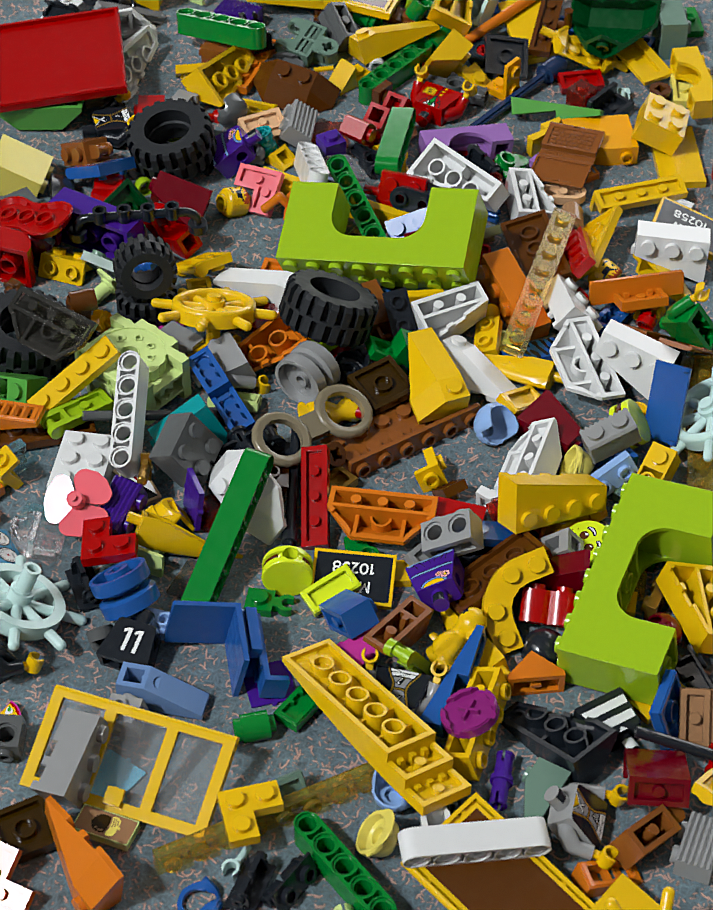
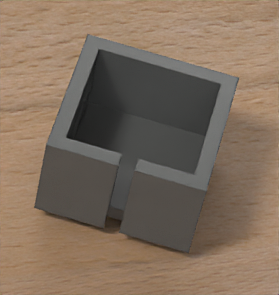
(184, 445)

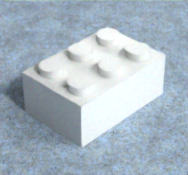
(80, 452)

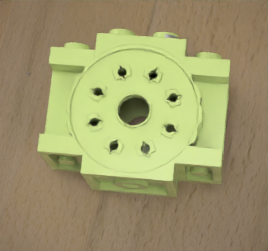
(167, 366)

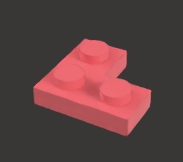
(262, 182)

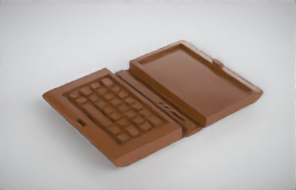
(567, 154)
(668, 340)

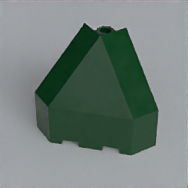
(613, 25)

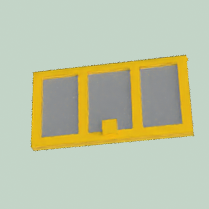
(148, 766)

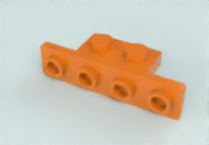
(637, 291)

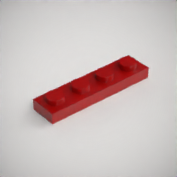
(580, 252)
(314, 497)

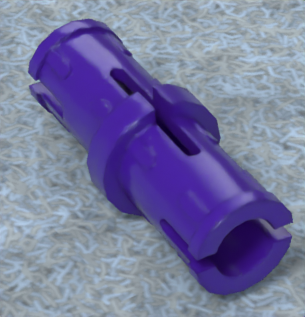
(501, 780)

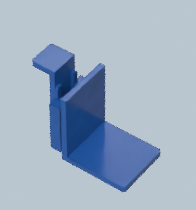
(239, 632)

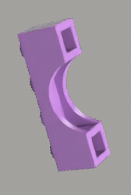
(490, 138)

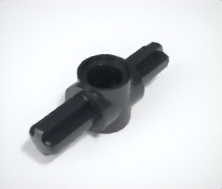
(366, 160)

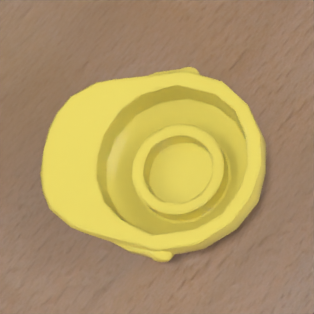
(576, 462)
(378, 834)

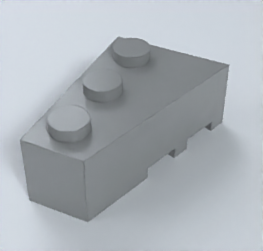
(73, 758)

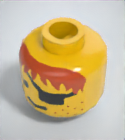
(233, 201)
(605, 270)

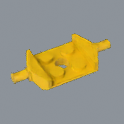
(571, 47)

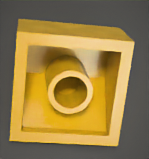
(449, 55)

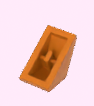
(536, 676)

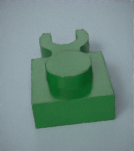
(267, 602)

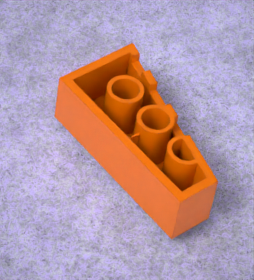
(503, 284)

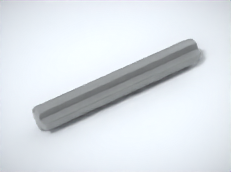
(151, 15)

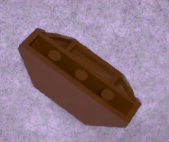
(283, 82)

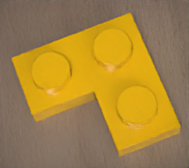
(242, 805)

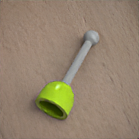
(142, 182)

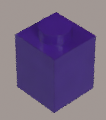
(331, 143)

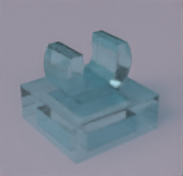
(19, 449)

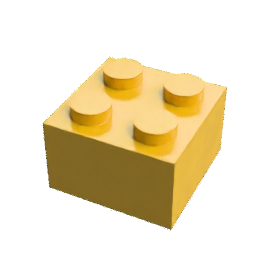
(661, 124)

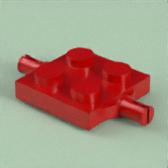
(391, 180)

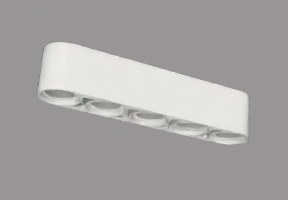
(310, 163)
(133, 424)
(474, 842)

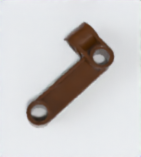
(82, 302)

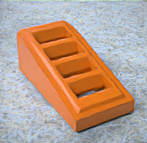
(14, 415)
(586, 879)

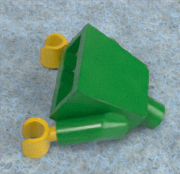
(689, 321)

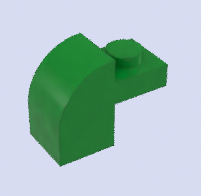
(397, 348)

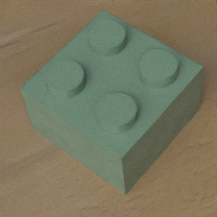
(671, 28)

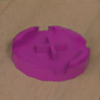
(470, 712)

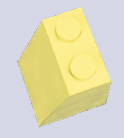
(23, 167)

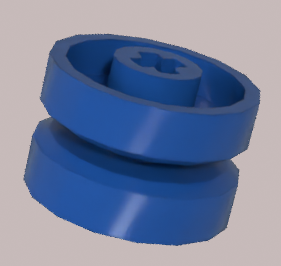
(124, 589)

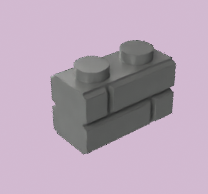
(339, 23)

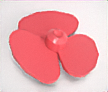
(71, 506)

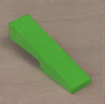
(526, 106)

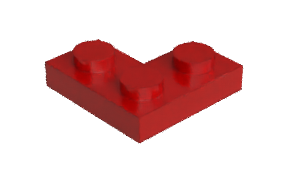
(101, 547)

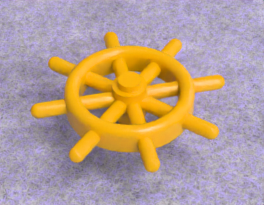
(213, 310)

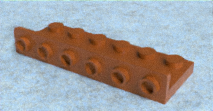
(398, 435)

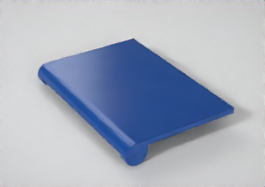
(667, 401)

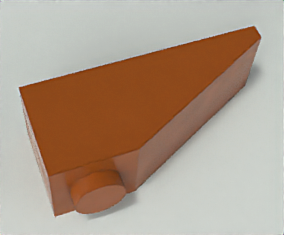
(405, 624)

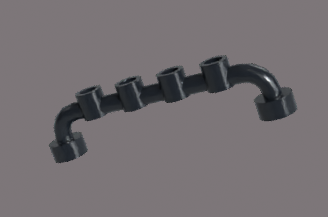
(78, 231)

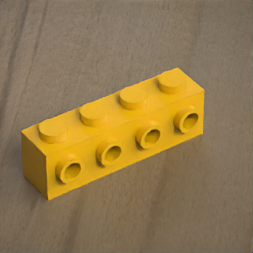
(472, 753)

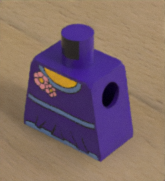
(233, 148)
(438, 580)

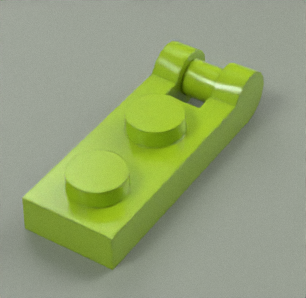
(71, 412)
(407, 657)

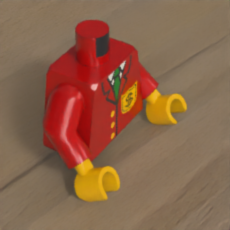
(437, 103)

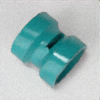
(267, 142)

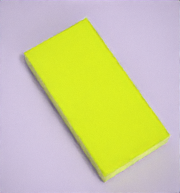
(328, 587)

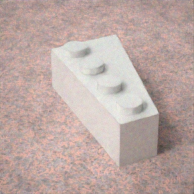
(451, 170)

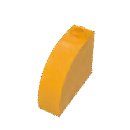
(617, 145)

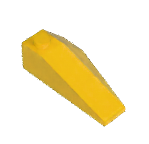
(381, 40)
(219, 75)
(434, 379)

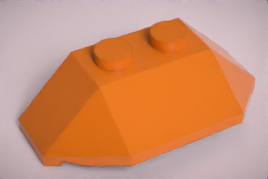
(380, 514)

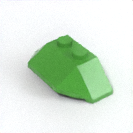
(45, 117)

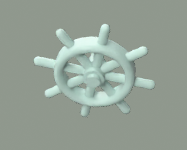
(700, 399)
(21, 600)

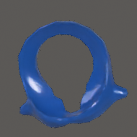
(203, 885)

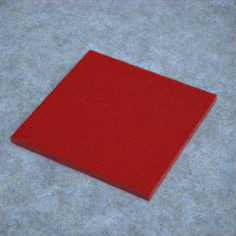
(61, 59)

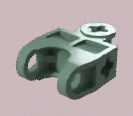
(309, 44)

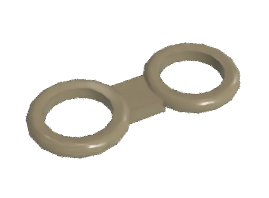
(314, 424)

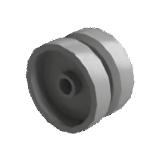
(307, 371)

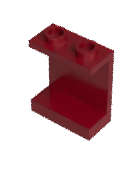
(657, 777)

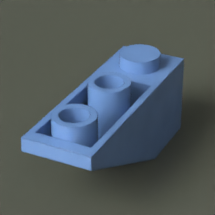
(161, 691)

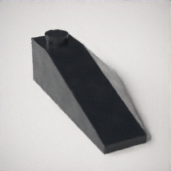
(562, 740)

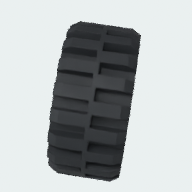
(169, 121)
(328, 308)
(17, 357)

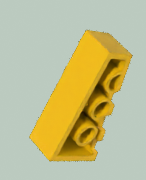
(547, 499)

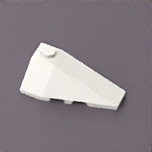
(255, 282)
(476, 369)

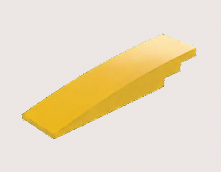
(379, 726)

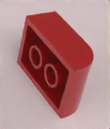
(16, 257)

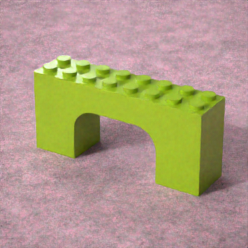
(436, 256)
(600, 641)

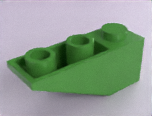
(20, 386)

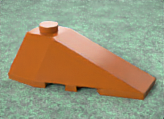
(270, 343)
(90, 872)

